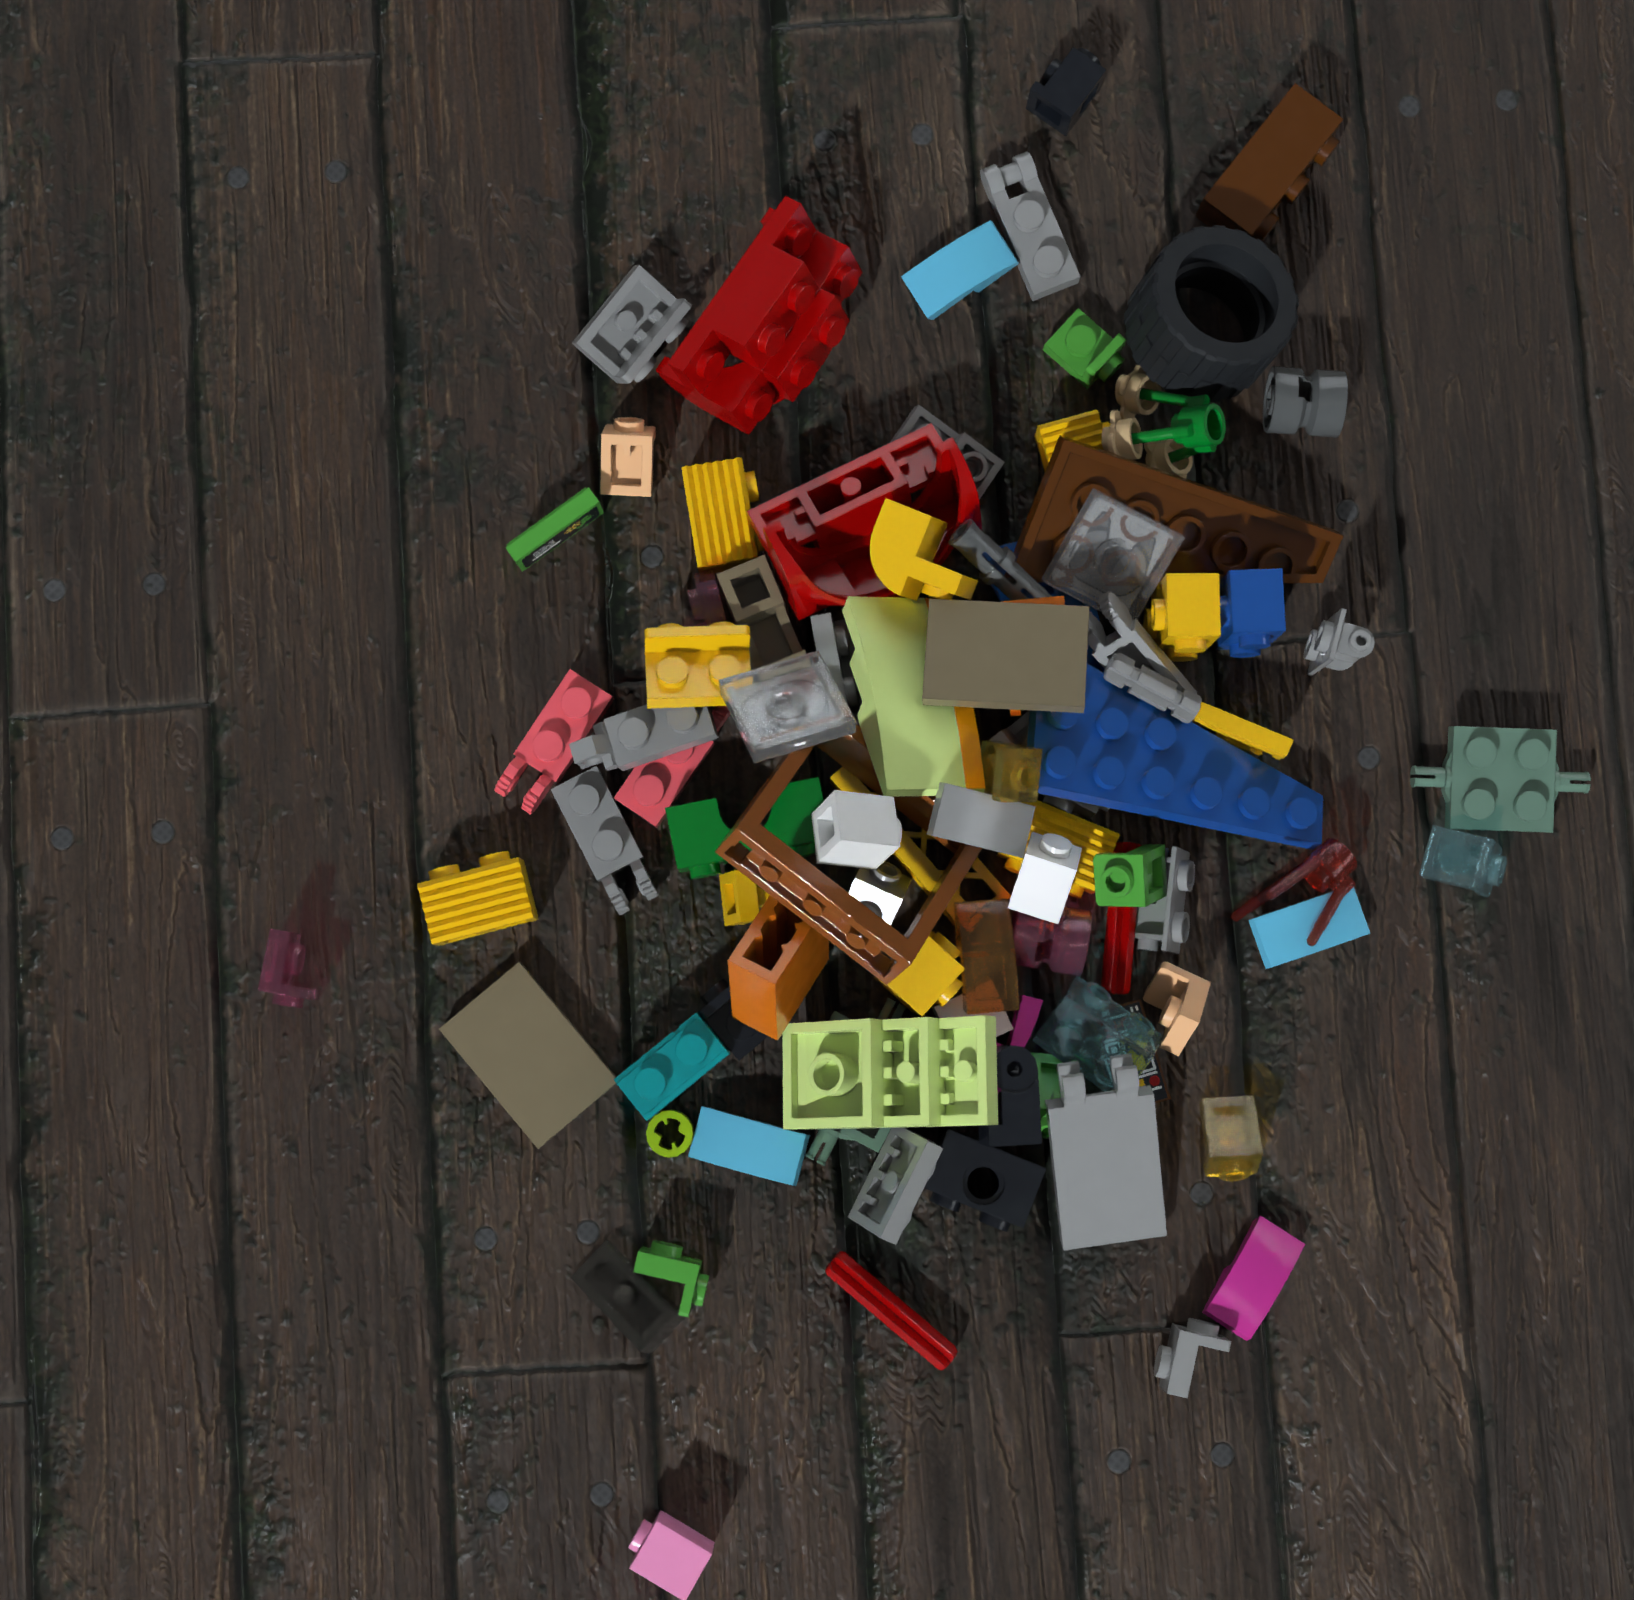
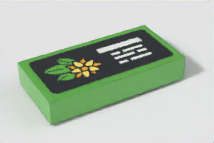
(554, 528)

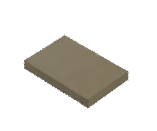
(1006, 655)
(529, 1055)

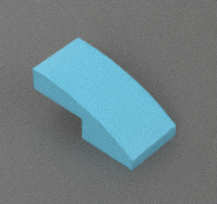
(959, 269)
(1284, 932)
(749, 1146)

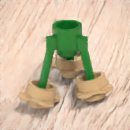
(1192, 430)

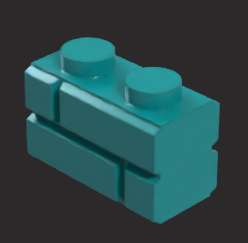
(672, 1066)

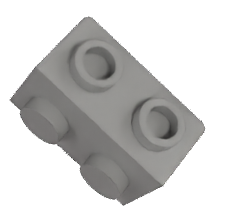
(632, 327)

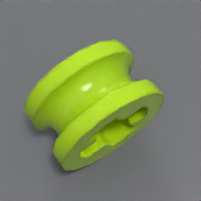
(654, 1138)

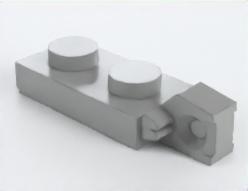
(644, 736)

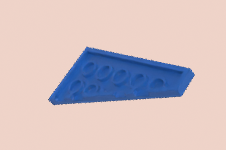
(1159, 767)

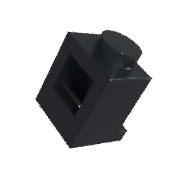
(1066, 89)

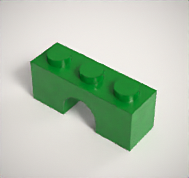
(699, 828)

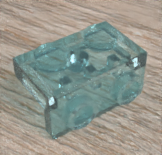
(1092, 1028)

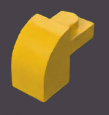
(904, 552)

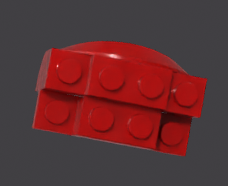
(770, 314)
(842, 509)

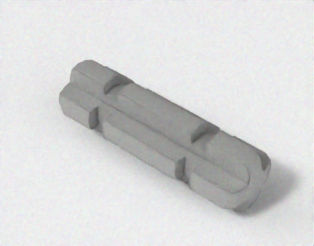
(1152, 687)

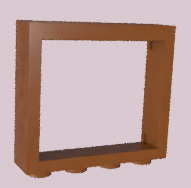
(816, 896)

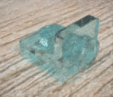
(1463, 860)

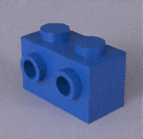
(1251, 611)

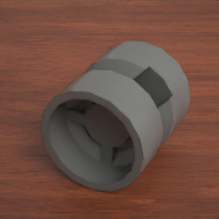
(1304, 401)

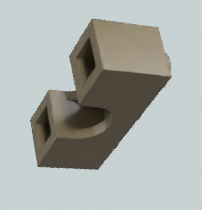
(757, 602)

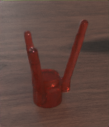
(1322, 869)

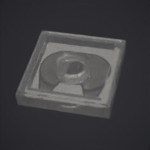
(1112, 551)
(787, 706)

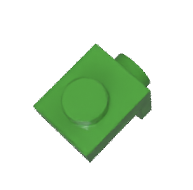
(666, 1262)

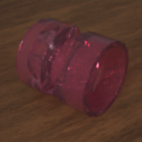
(1058, 945)

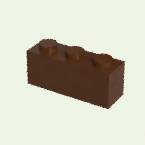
(1272, 165)

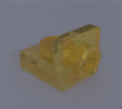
(1011, 771)
(1231, 1137)

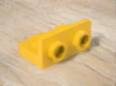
(688, 662)

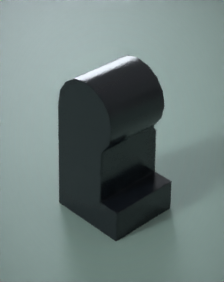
(1017, 1100)

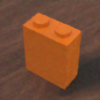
(774, 968)

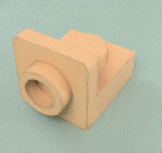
(627, 458)
(1182, 1001)

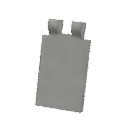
(1105, 1159)

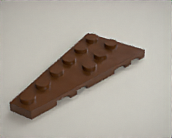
(1218, 527)

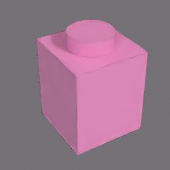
(670, 1554)

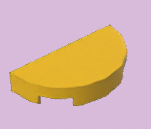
(1243, 733)

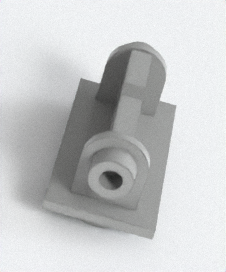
(1337, 644)
(1166, 919)

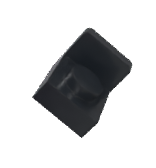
(718, 1014)

